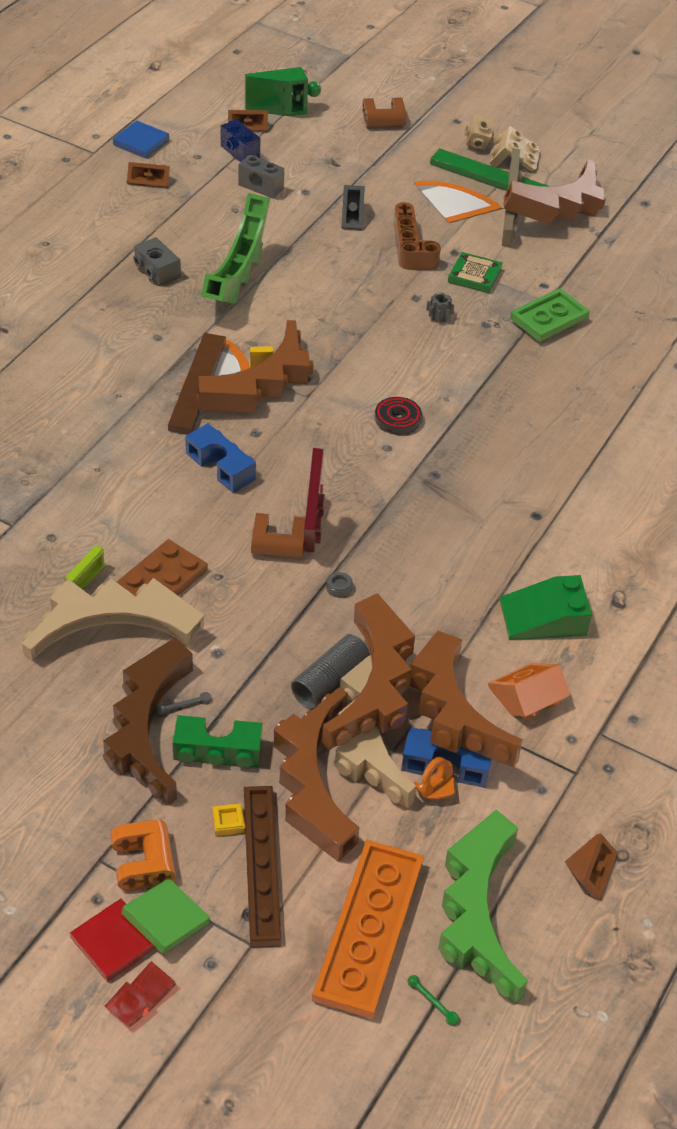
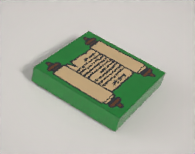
(475, 272)

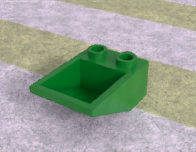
(274, 91)

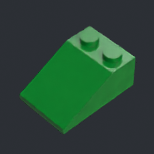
(547, 609)

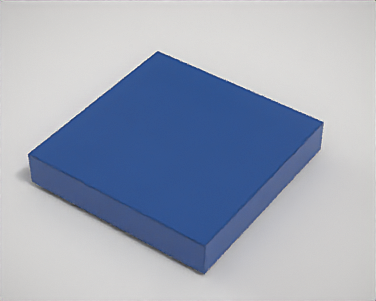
(141, 139)

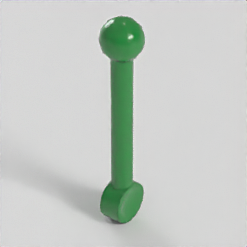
(451, 1016)

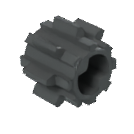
(440, 307)

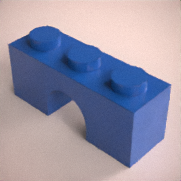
(233, 466)
(420, 752)

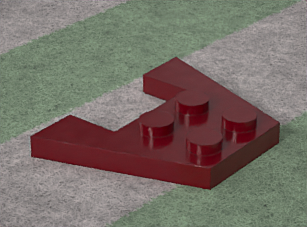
(315, 503)

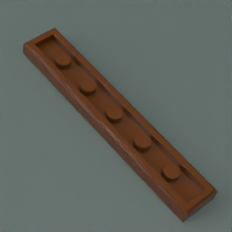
(204, 364)
(261, 867)

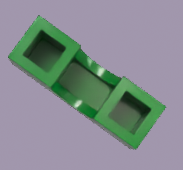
(238, 748)

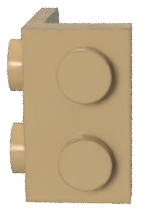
(514, 139)

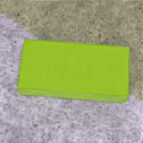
(87, 568)

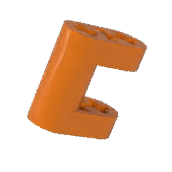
(158, 863)

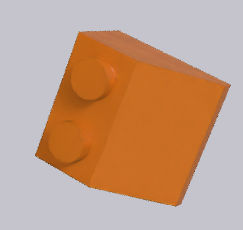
(531, 689)

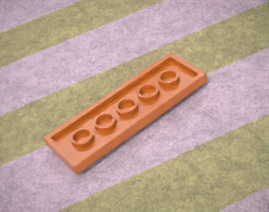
(368, 929)

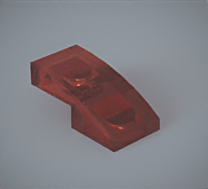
(140, 996)

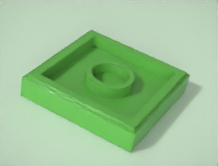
(165, 915)

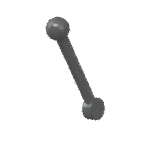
(204, 698)

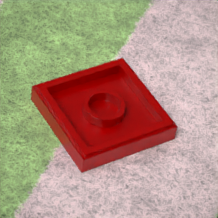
(111, 941)

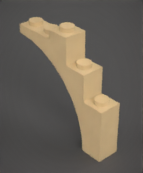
(112, 604)
(366, 752)

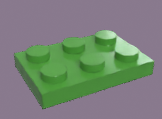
(549, 314)

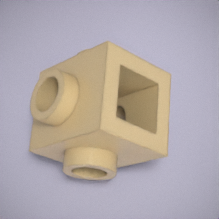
(479, 132)

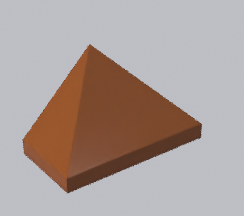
(253, 119)
(148, 174)
(593, 864)

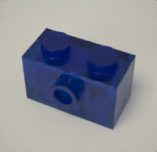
(239, 140)

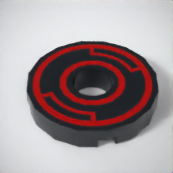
(392, 406)

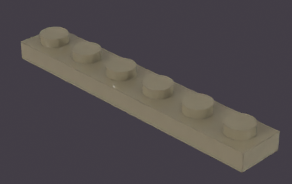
(511, 218)

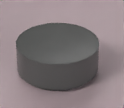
(339, 584)

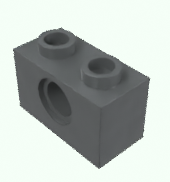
(261, 176)
(157, 261)

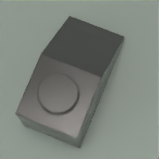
(353, 207)

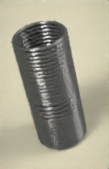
(326, 672)

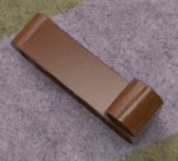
(412, 252)

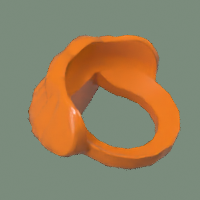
(439, 784)

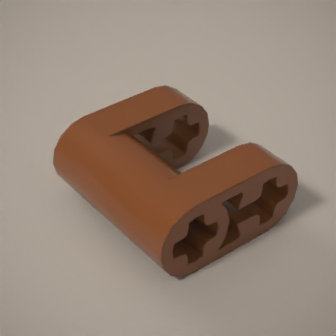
(384, 117)
(275, 543)

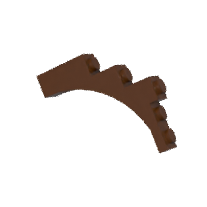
(145, 686)

